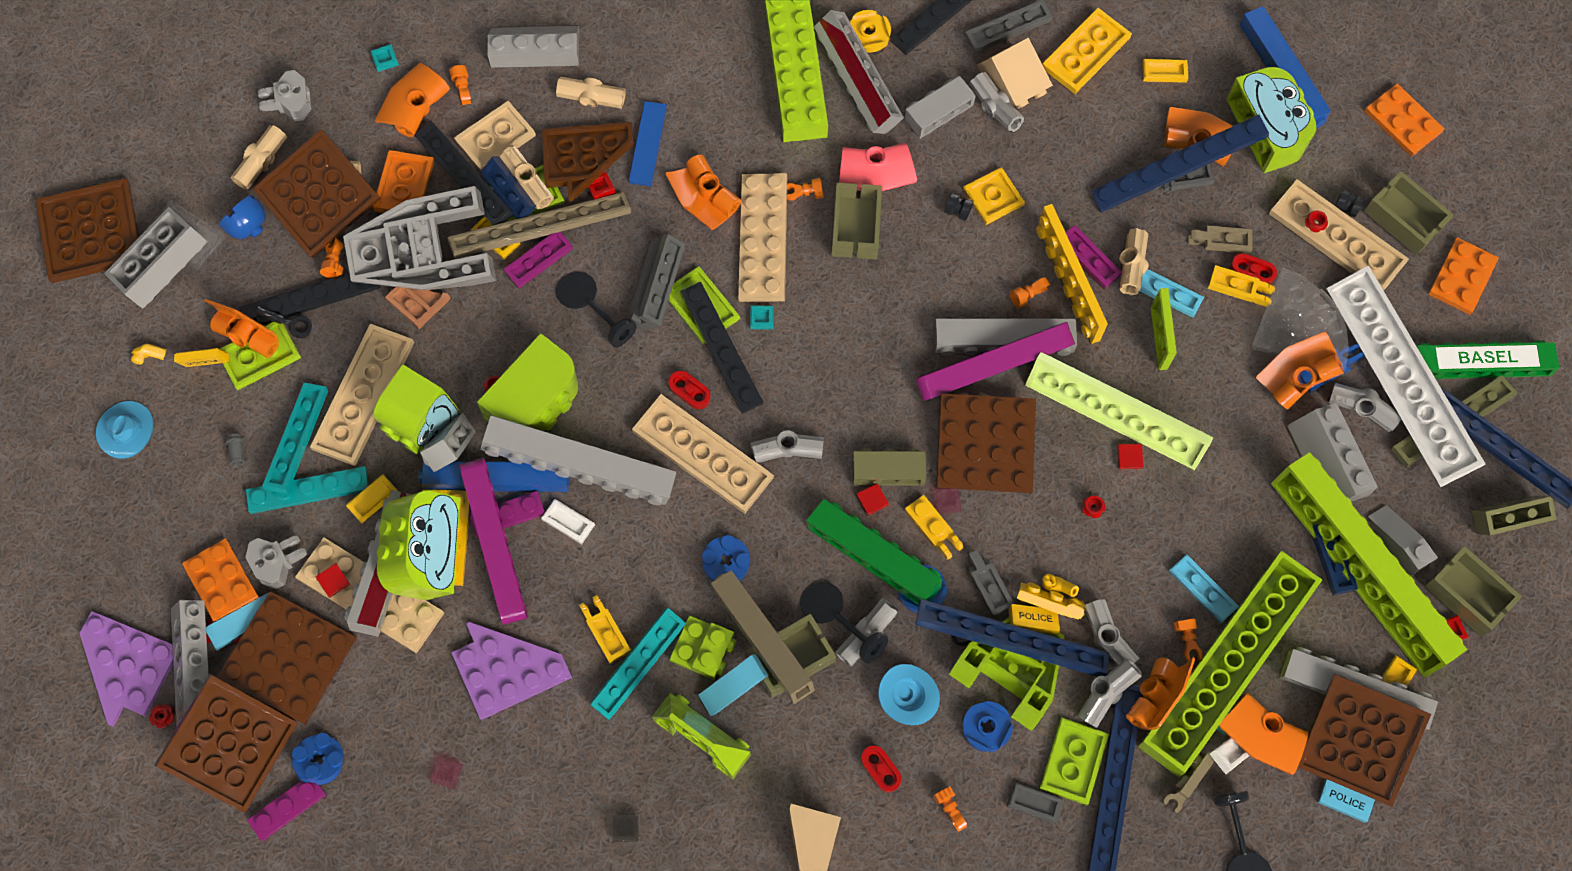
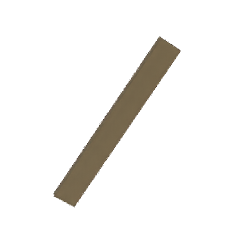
(539, 225)

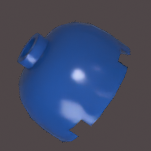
(245, 219)

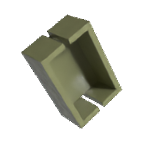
(1408, 213)
(856, 221)
(1473, 591)
(803, 643)

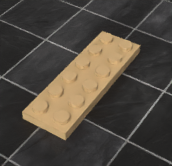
(763, 237)
(1343, 239)
(352, 409)
(703, 453)
(407, 618)

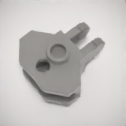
(290, 96)
(270, 561)

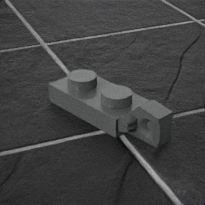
(1197, 178)
(989, 584)

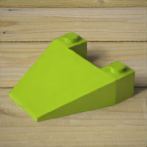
(1023, 676)
(726, 753)

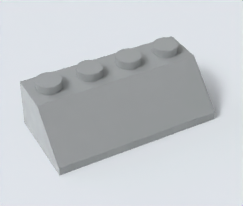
(533, 46)
(155, 257)
(1332, 443)

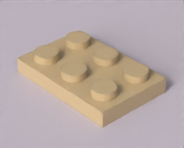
(494, 134)

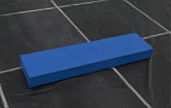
(648, 143)

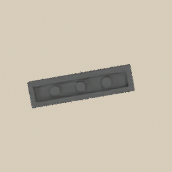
(1008, 26)

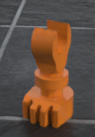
(460, 75)
(799, 190)
(330, 267)
(1020, 296)
(1187, 628)
(944, 797)

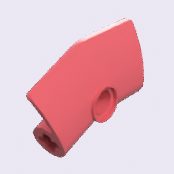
(892, 170)

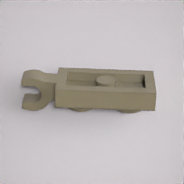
(1223, 239)
(1187, 783)

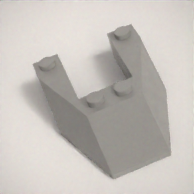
(405, 247)

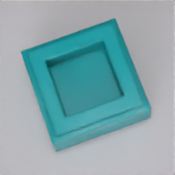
(384, 58)
(761, 317)

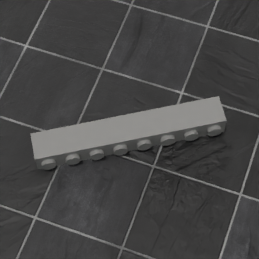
(578, 461)

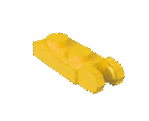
(1239, 285)
(933, 526)
(1051, 601)
(606, 631)

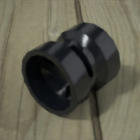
(1344, 200)
(959, 206)

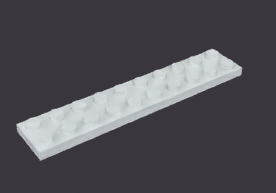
(1405, 377)

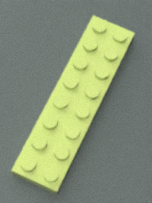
(1118, 411)

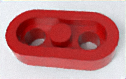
(1254, 267)
(690, 390)
(882, 768)

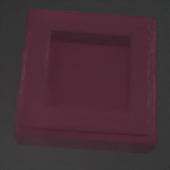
(947, 501)
(446, 773)

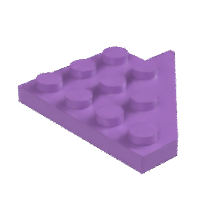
(124, 665)
(506, 670)

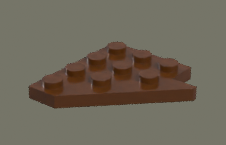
(582, 153)

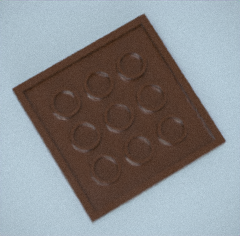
(317, 193)
(86, 229)
(986, 443)
(287, 658)
(1363, 740)
(226, 743)

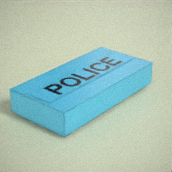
(1346, 801)

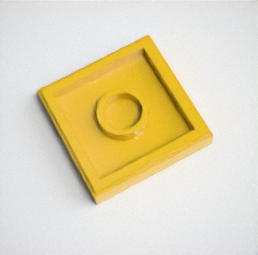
(993, 195)

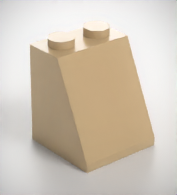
(1017, 73)
(812, 837)

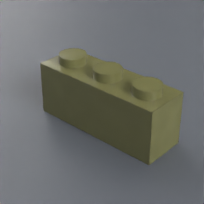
(889, 467)
(1513, 515)

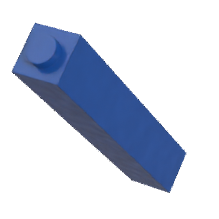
(1277, 53)
(503, 475)

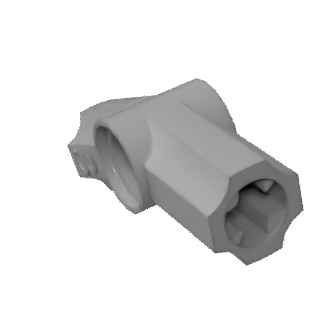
(996, 102)
(1379, 410)
(772, 447)
(876, 621)
(1101, 621)
(1116, 682)

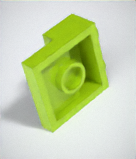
(703, 648)

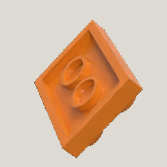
(1404, 120)
(402, 179)
(1463, 276)
(220, 580)

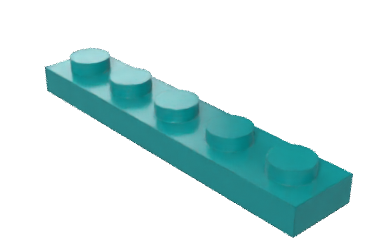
(295, 438)
(309, 490)
(637, 663)

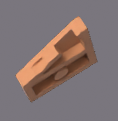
(416, 304)

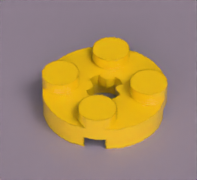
(875, 22)

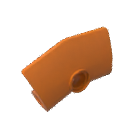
(416, 86)
(1187, 126)
(707, 205)
(243, 329)
(1310, 355)
(1161, 693)
(1277, 747)

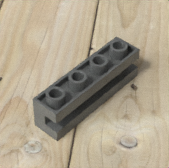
(656, 282)

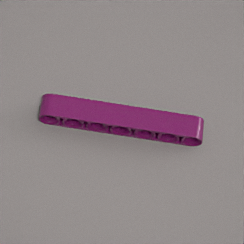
(994, 361)
(493, 541)

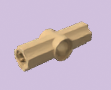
(590, 92)
(258, 157)
(521, 168)
(1133, 261)

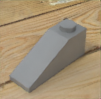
(448, 443)
(1402, 540)

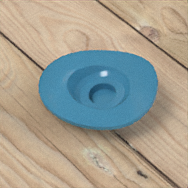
(124, 429)
(908, 694)

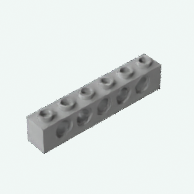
(188, 652)

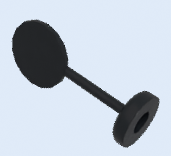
(580, 290)
(825, 603)
(1246, 860)

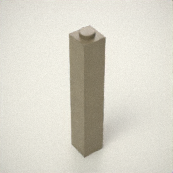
(762, 637)

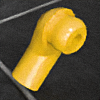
(145, 351)
(1059, 584)

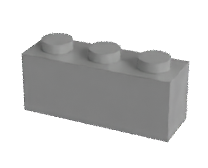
(939, 106)

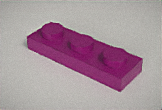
(538, 259)
(1092, 259)
(517, 510)
(285, 809)

